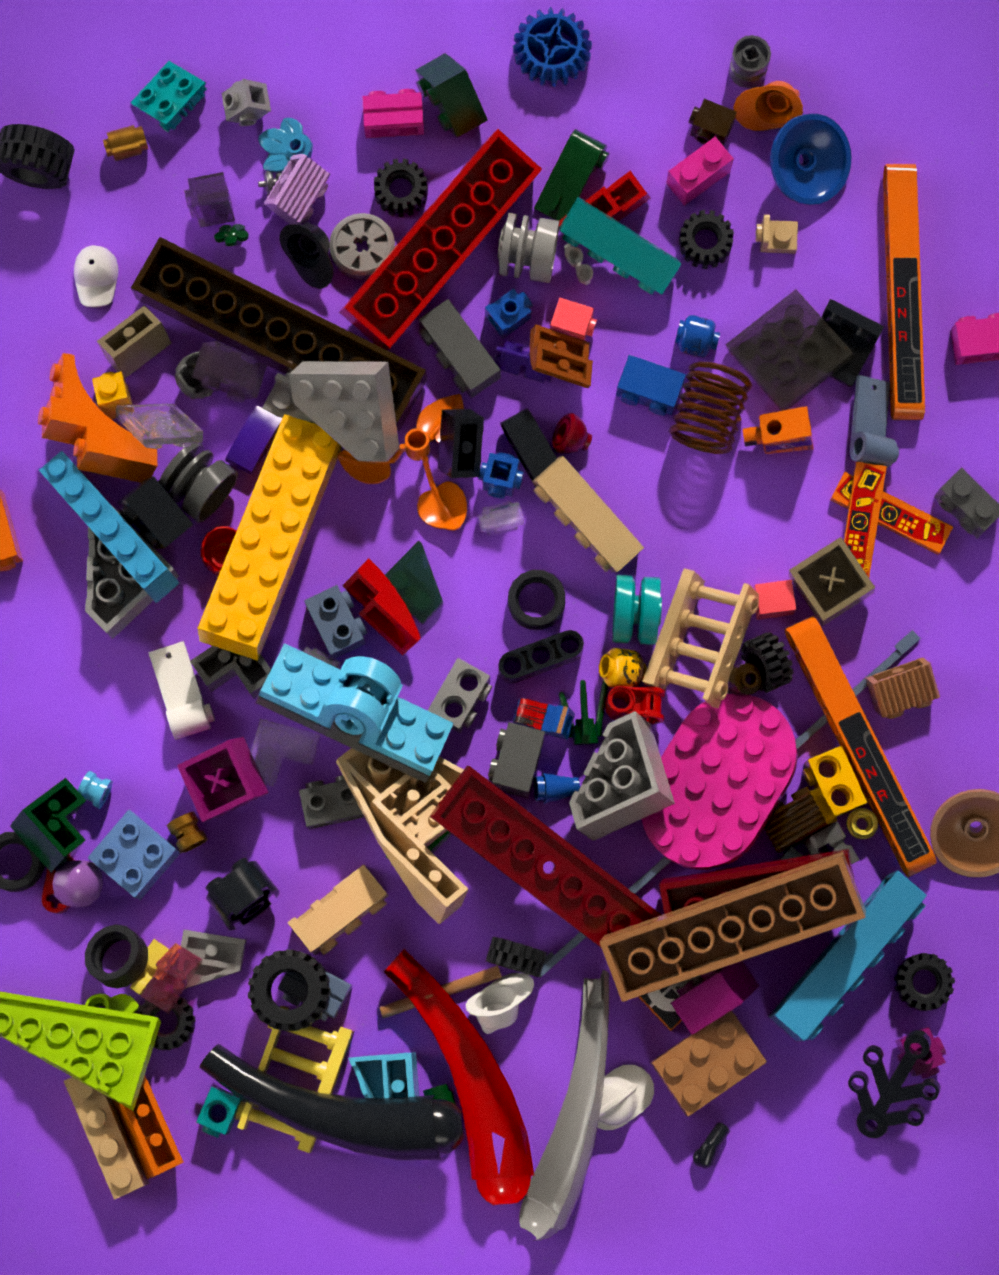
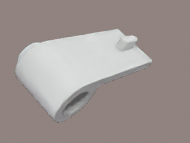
(180, 691)

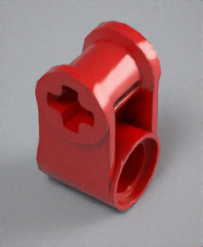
(638, 700)

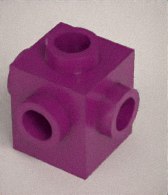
(929, 1064)

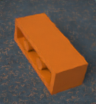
(149, 1133)

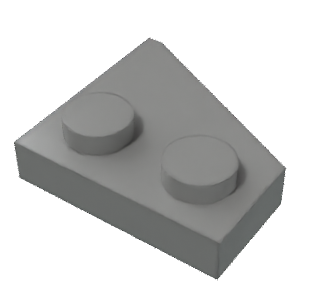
(219, 954)

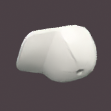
(97, 281)

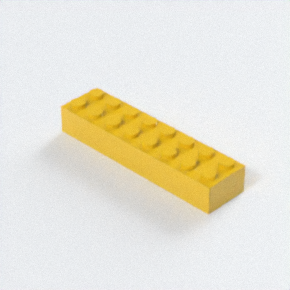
(269, 538)

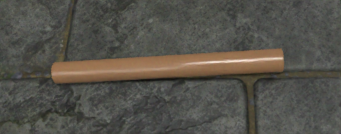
(451, 988)

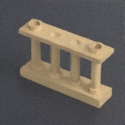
(680, 618)

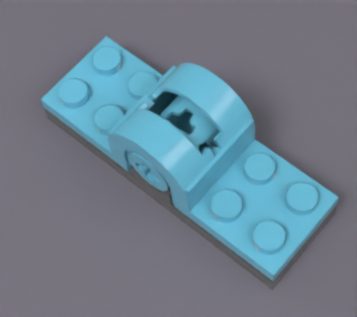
(356, 709)

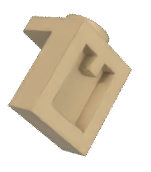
(777, 236)

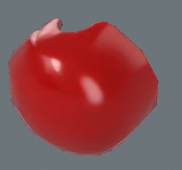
(216, 547)

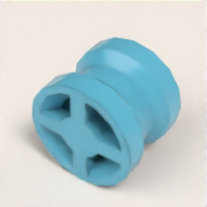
(95, 789)

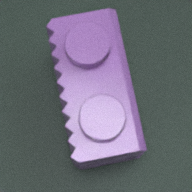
(297, 189)

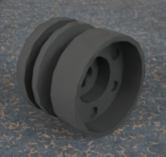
(198, 482)

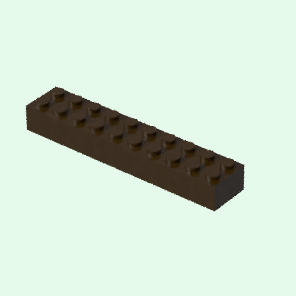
(260, 321)

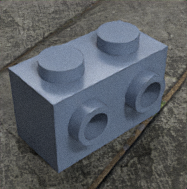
(335, 622)

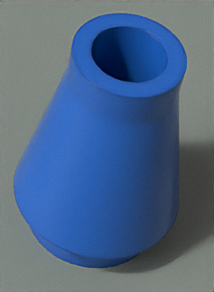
(554, 787)

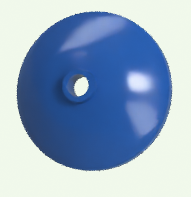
(824, 155)

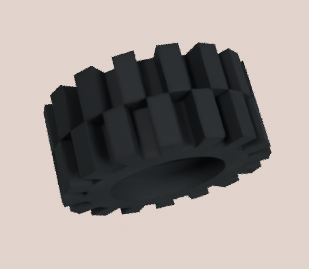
(396, 171)
(706, 222)
(770, 659)
(516, 956)
(938, 968)
(183, 1029)

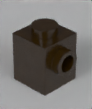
(711, 121)

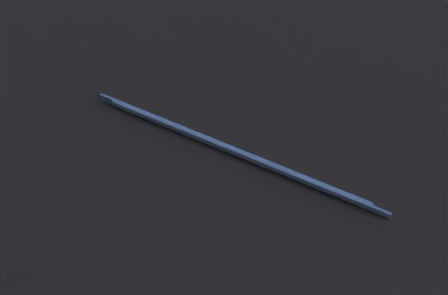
(902, 646)

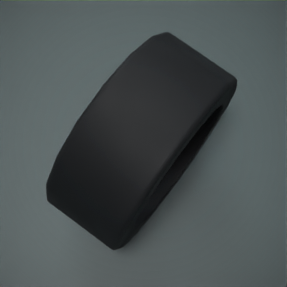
(527, 621)
(31, 877)
(100, 944)

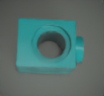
(229, 1101)

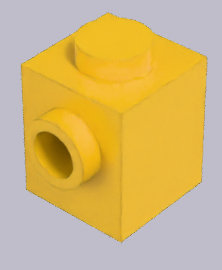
(111, 391)

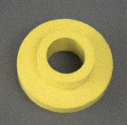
(869, 817)

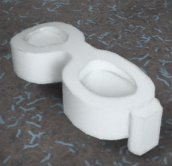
(575, 257)

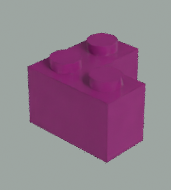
(714, 995)

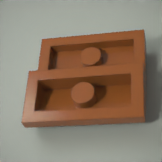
(560, 356)

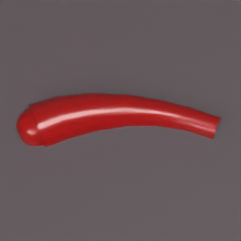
(480, 1084)

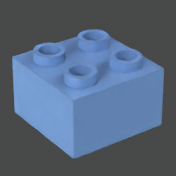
(134, 855)

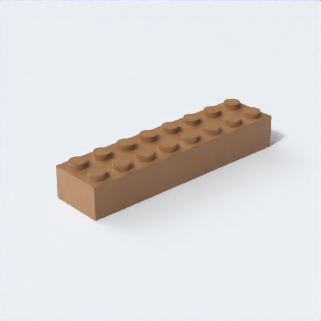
(733, 926)

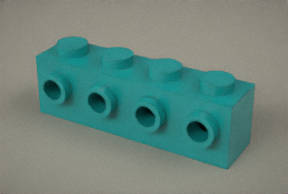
(620, 246)

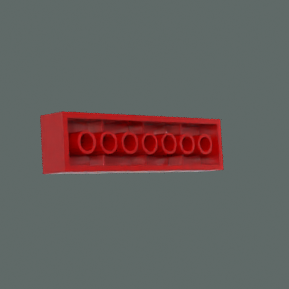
(440, 240)

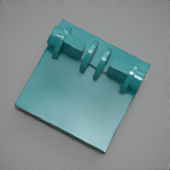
(169, 94)

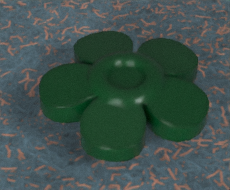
(231, 234)

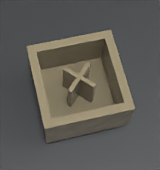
(831, 581)

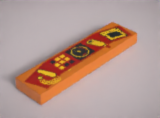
(864, 512)
(901, 518)

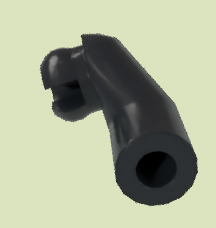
(708, 1152)

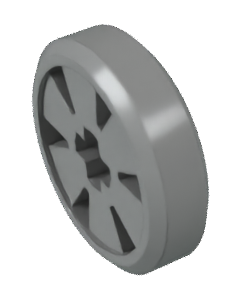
(358, 229)

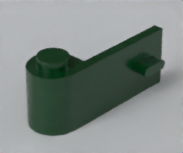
(569, 176)

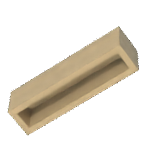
(587, 514)
(107, 1138)

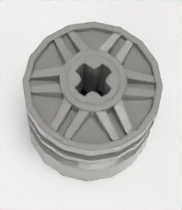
(528, 247)

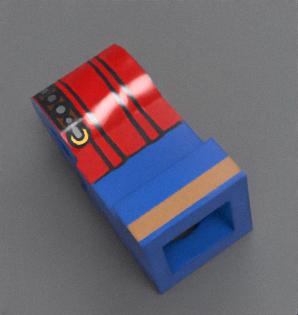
(549, 718)

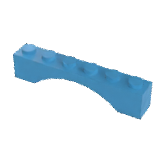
(109, 527)

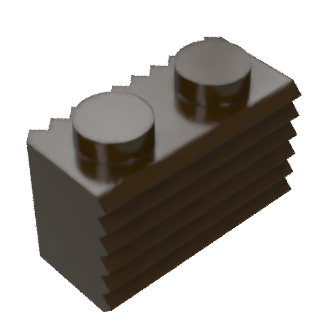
(799, 819)

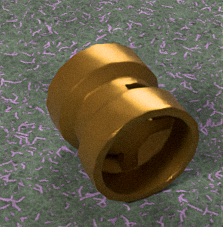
(187, 832)

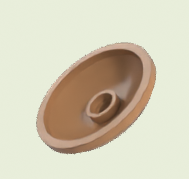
(960, 846)

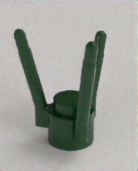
(585, 730)

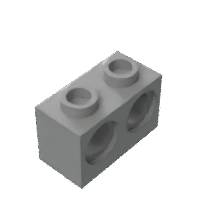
(453, 693)

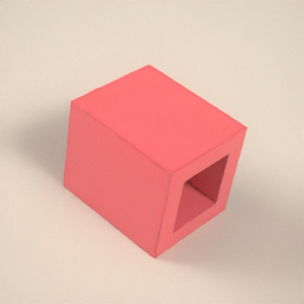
(573, 319)
(775, 599)

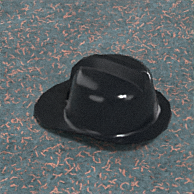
(308, 251)

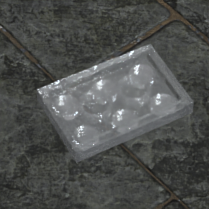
(159, 425)

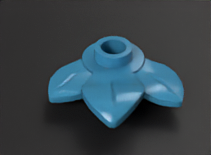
(282, 142)

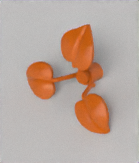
(441, 506)

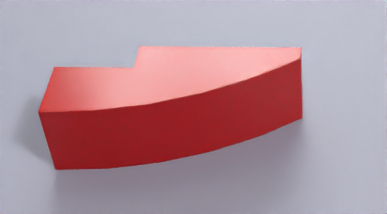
(619, 198)
(383, 606)

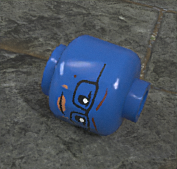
(697, 336)

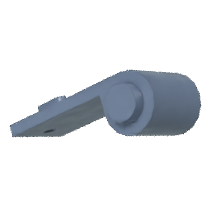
(870, 422)

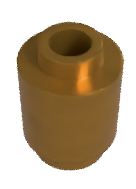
(125, 142)

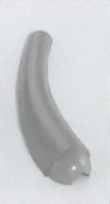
(570, 1147)

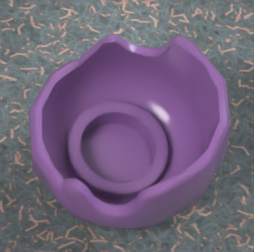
(77, 883)

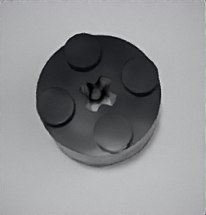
(241, 893)

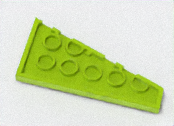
(87, 1042)

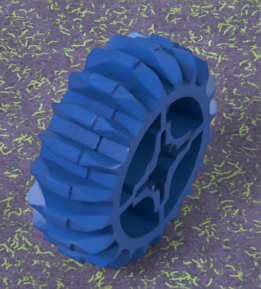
(573, 55)

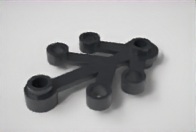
(891, 1090)

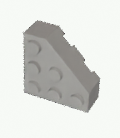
(350, 405)
(112, 592)
(621, 780)

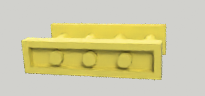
(325, 1072)

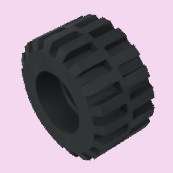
(35, 156)
(262, 983)

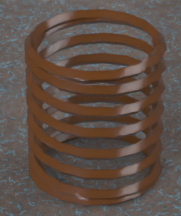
(726, 388)

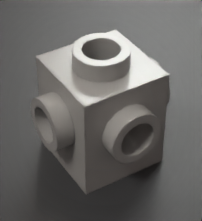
(246, 102)

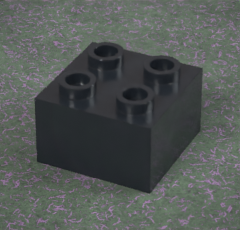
(154, 513)

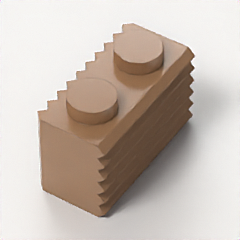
(903, 688)

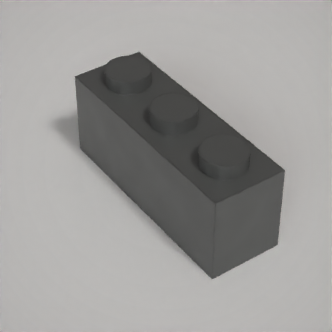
(458, 349)

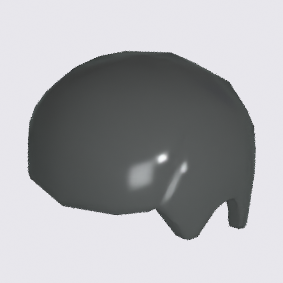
(185, 381)

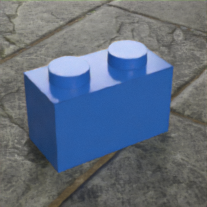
(650, 385)

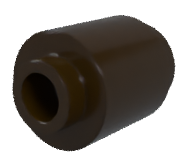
(744, 679)

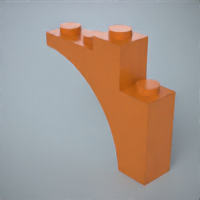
(97, 440)

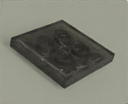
(789, 350)

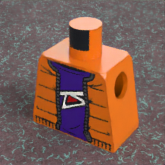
(793, 431)

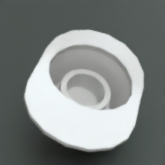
(499, 1002)
(625, 1095)

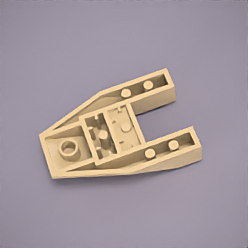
(400, 820)

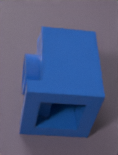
(508, 322)

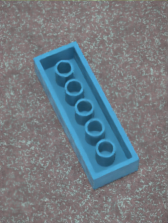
(847, 956)

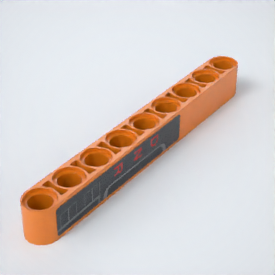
(903, 292)
(860, 746)

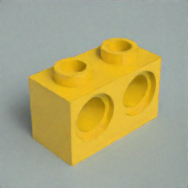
(842, 780)

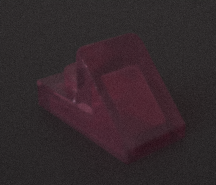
(171, 977)

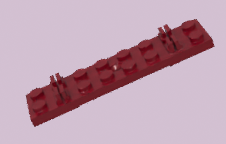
(520, 847)

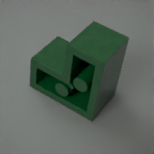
(453, 93)
(46, 825)

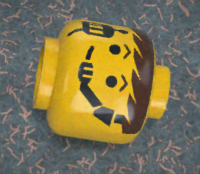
(622, 668)

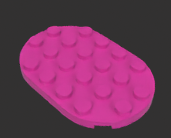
(725, 781)

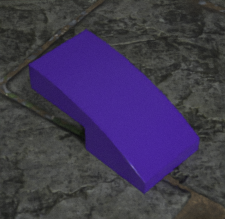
(253, 440)

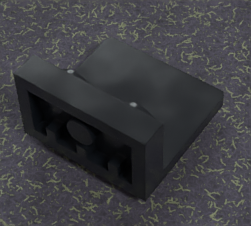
(857, 333)

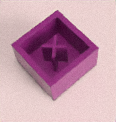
(222, 779)

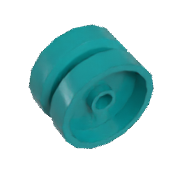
(639, 609)

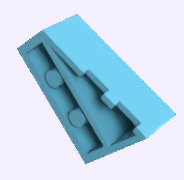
(387, 1075)

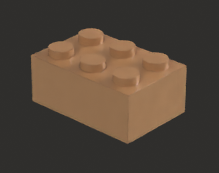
(708, 1063)

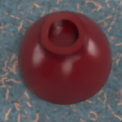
(571, 435)

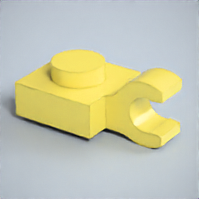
(155, 953)

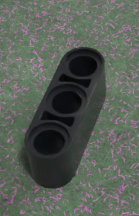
(528, 443)
(551, 645)

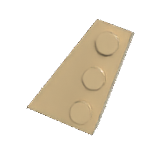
(339, 911)

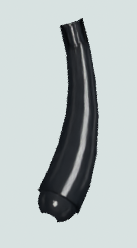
(372, 1126)

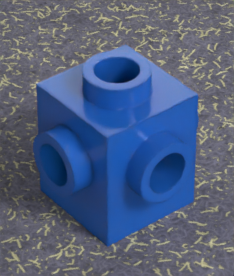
(497, 465)

